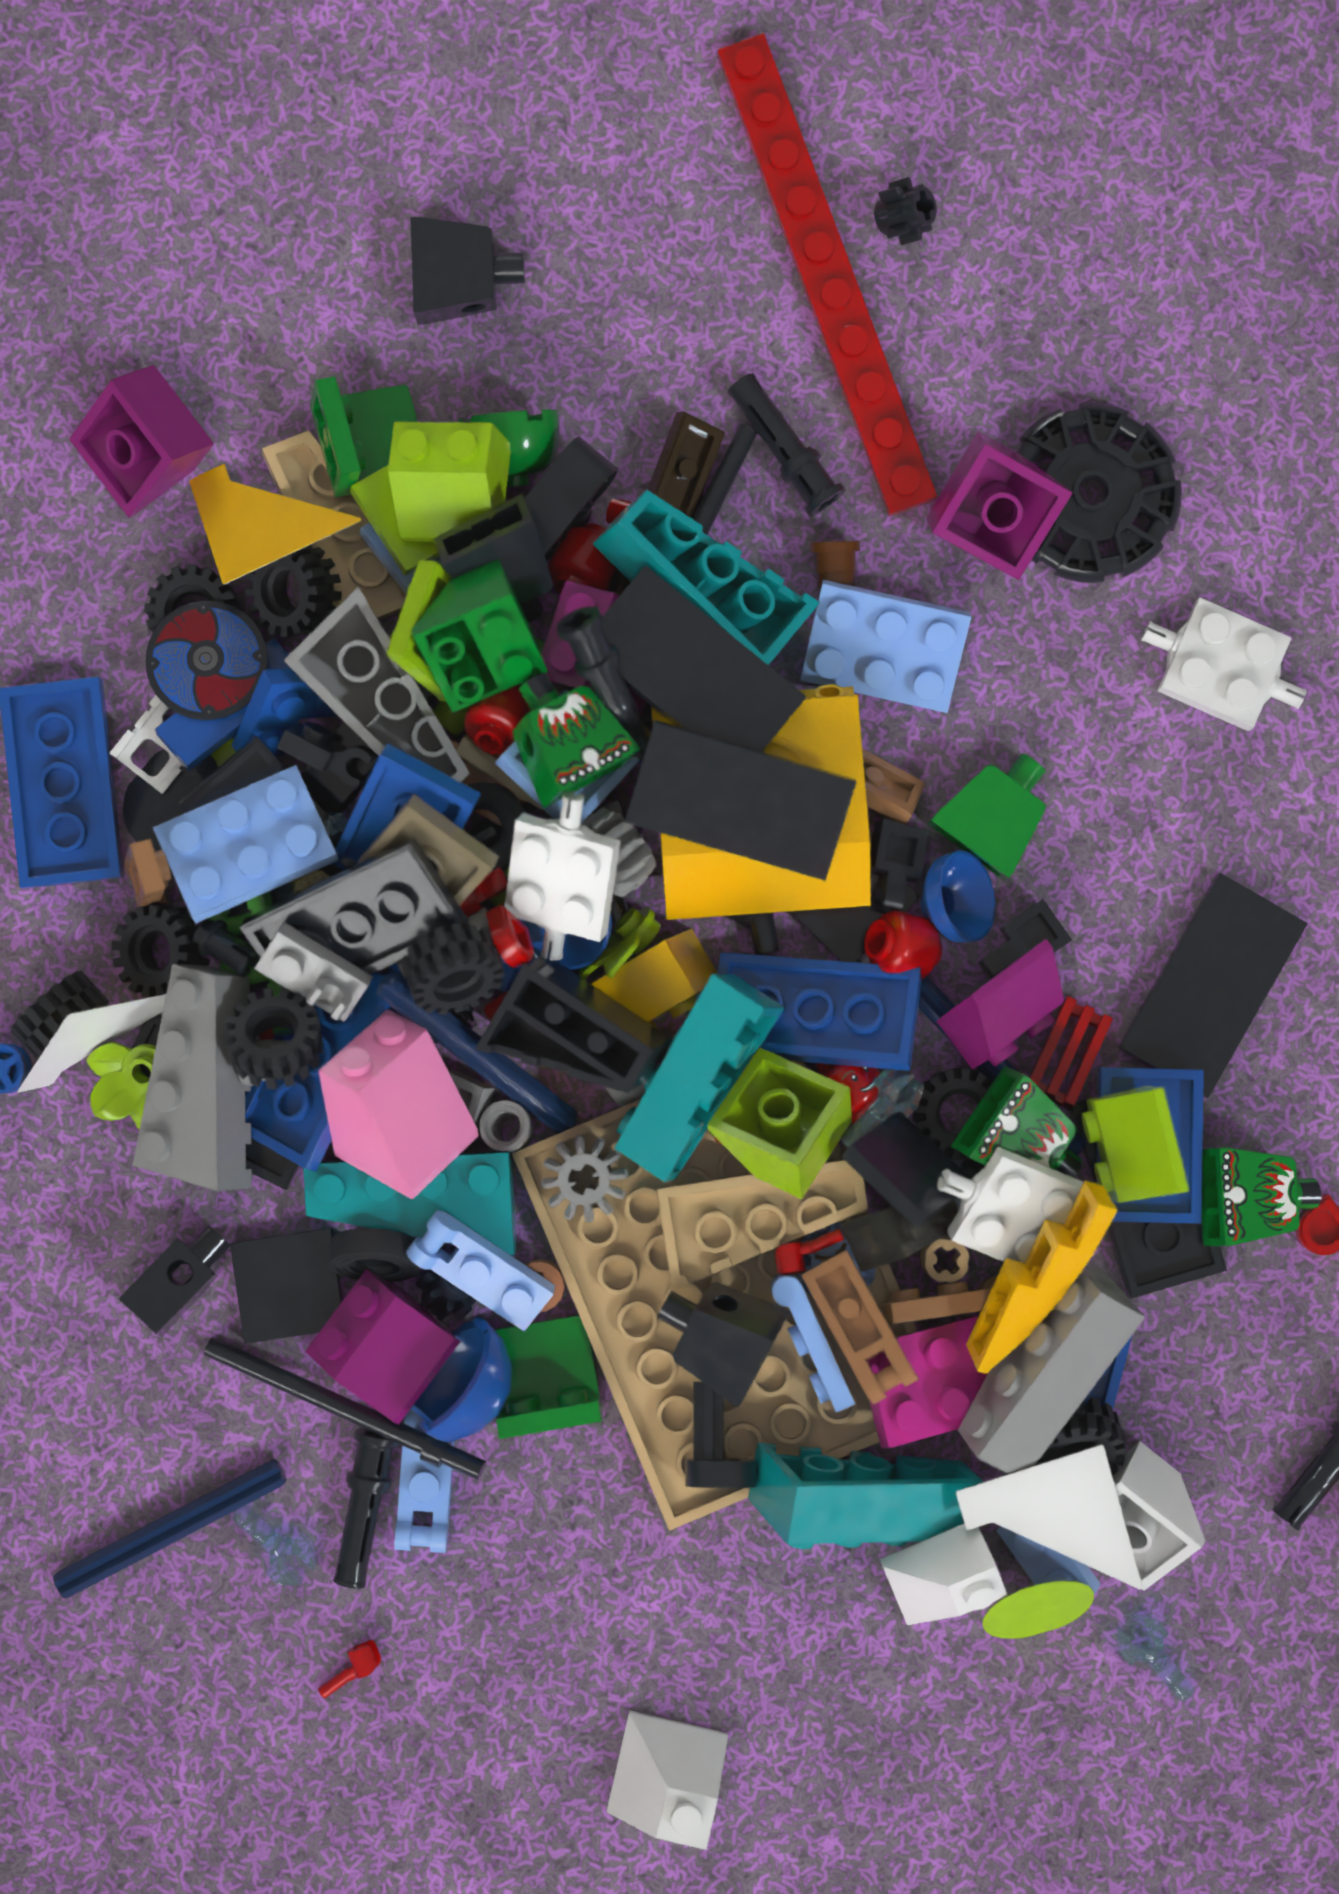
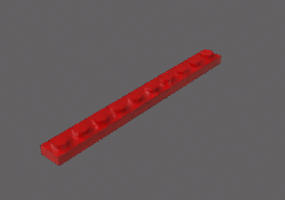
(826, 275)

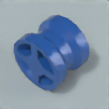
(23, 1065)

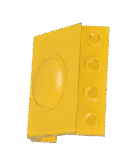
(718, 883)

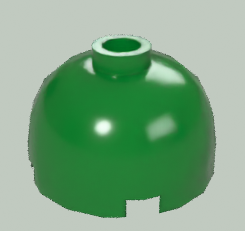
(531, 439)

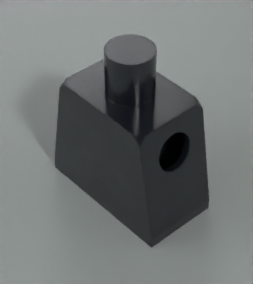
(457, 269)
(506, 535)
(156, 1297)
(723, 1337)

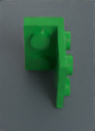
(357, 429)
(550, 1378)

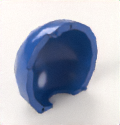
(468, 1386)

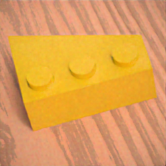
(661, 978)

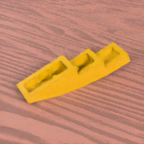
(1031, 1289)

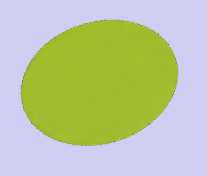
(1038, 1609)

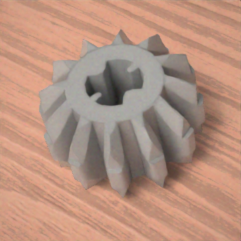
(634, 856)
(577, 1162)

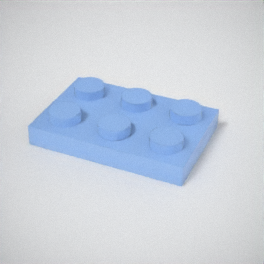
(886, 646)
(245, 844)

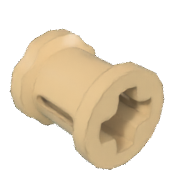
(960, 1259)

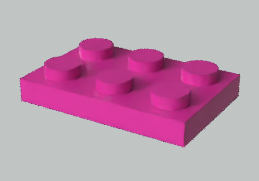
(944, 1387)

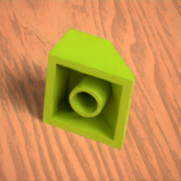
(445, 475)
(782, 1121)
(1135, 1144)

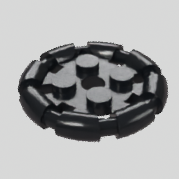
(1123, 488)

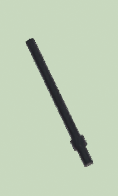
(430, 1449)

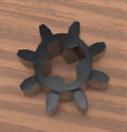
(905, 211)
(443, 1297)

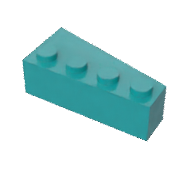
(709, 574)
(696, 1075)
(471, 1189)

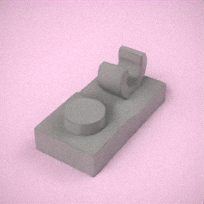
(313, 972)

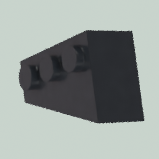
(573, 1028)

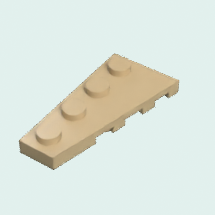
(302, 474)
(741, 1217)

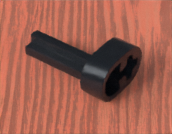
(708, 1465)

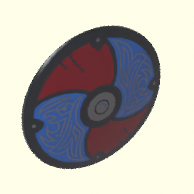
(206, 660)

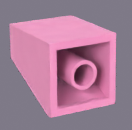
(395, 1105)

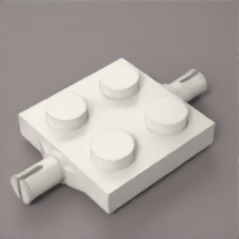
(1224, 664)
(562, 876)
(1008, 1204)

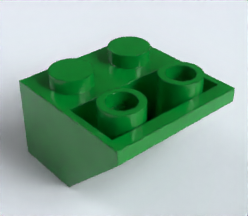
(478, 638)

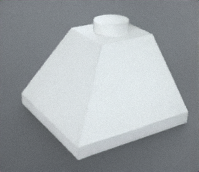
(1156, 1513)
(944, 1576)
(668, 1778)

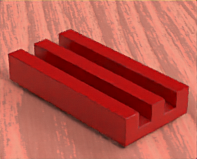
(1085, 1016)

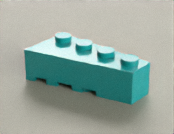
(857, 1499)

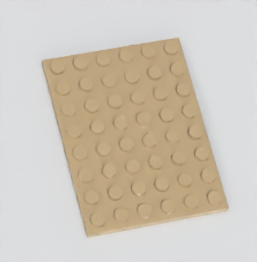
(619, 1286)

